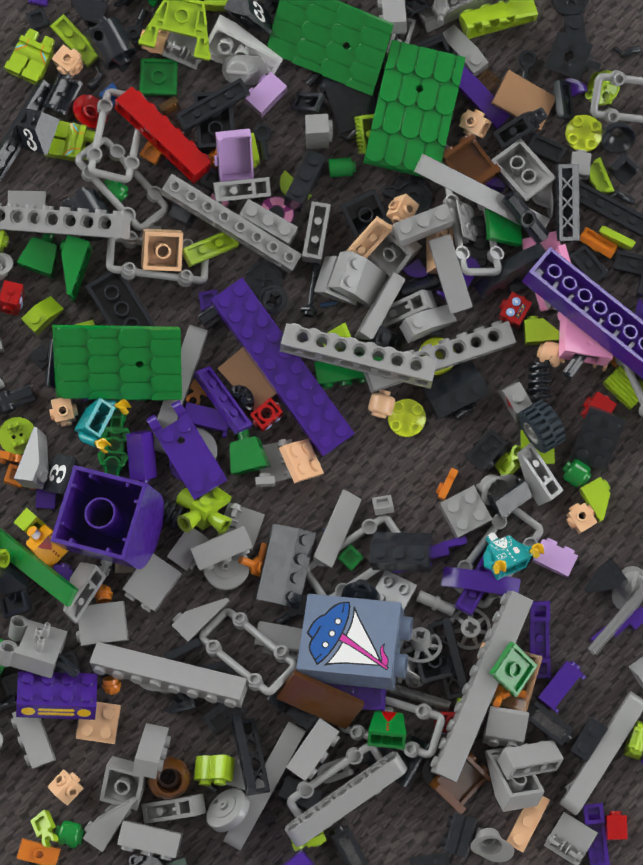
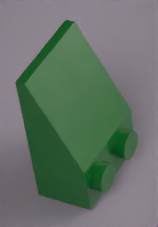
(75, 260)

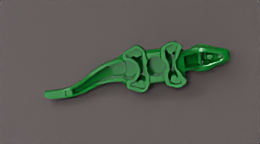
(116, 435)

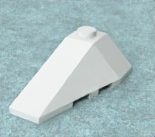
(231, 39)

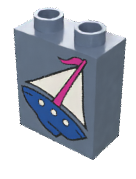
(354, 641)

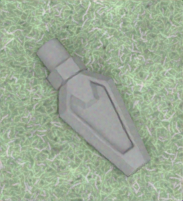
(440, 8)

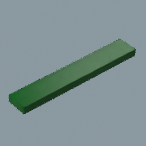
(38, 570)

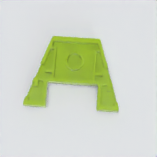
(181, 18)

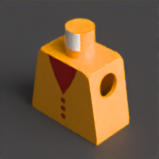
(42, 546)

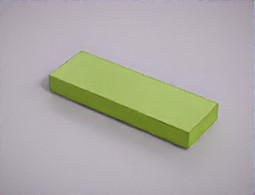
(74, 39)
(208, 248)

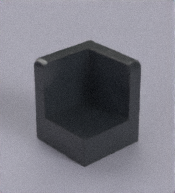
(623, 169)

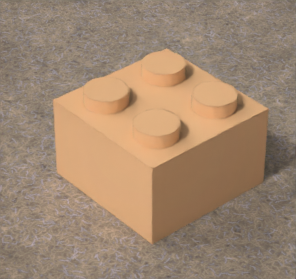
(162, 250)

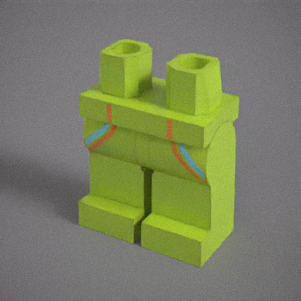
(30, 57)
(69, 140)

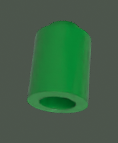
(341, 167)

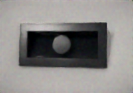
(425, 283)

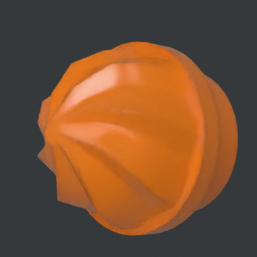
(103, 594)
(111, 685)

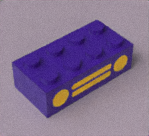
(56, 696)

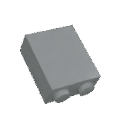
(152, 583)
(103, 624)

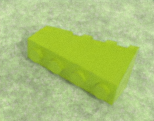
(497, 17)

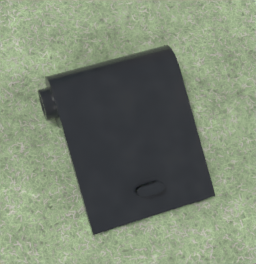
(347, 103)

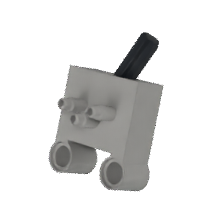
(38, 650)

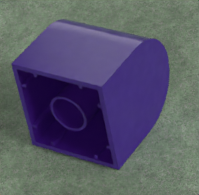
(109, 518)

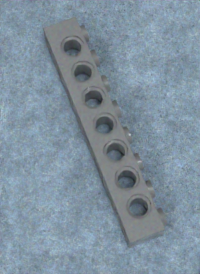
(119, 222)
(230, 223)
(504, 339)
(364, 363)

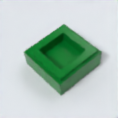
(350, 557)

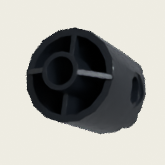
(111, 43)
(89, 200)

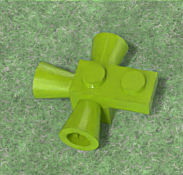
(204, 511)

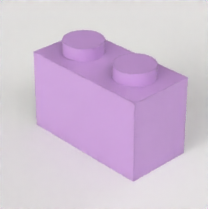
(266, 94)
(556, 558)

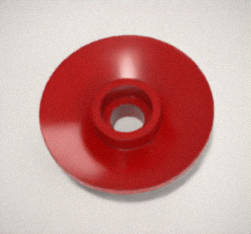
(86, 110)

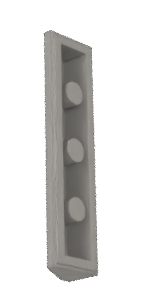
(456, 8)
(450, 274)
(380, 307)
(337, 529)
(281, 635)

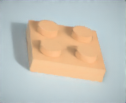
(301, 460)
(103, 727)

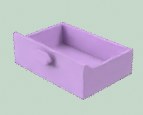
(234, 155)

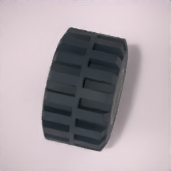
(542, 426)

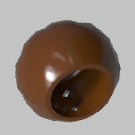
(177, 786)

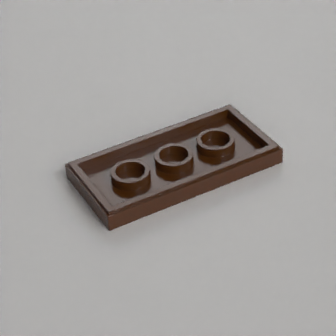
(320, 699)

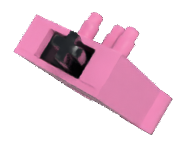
(579, 347)

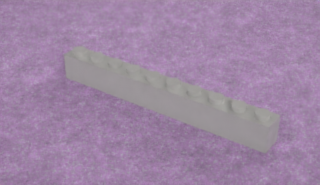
(480, 688)

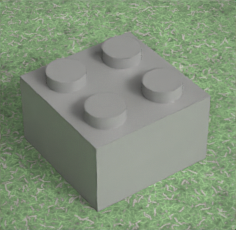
(465, 512)

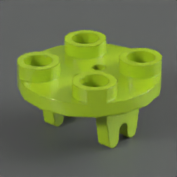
(608, 90)
(15, 427)

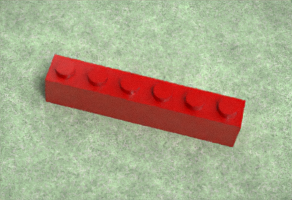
(163, 135)

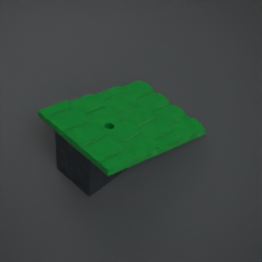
(332, 40)
(413, 107)
(117, 362)

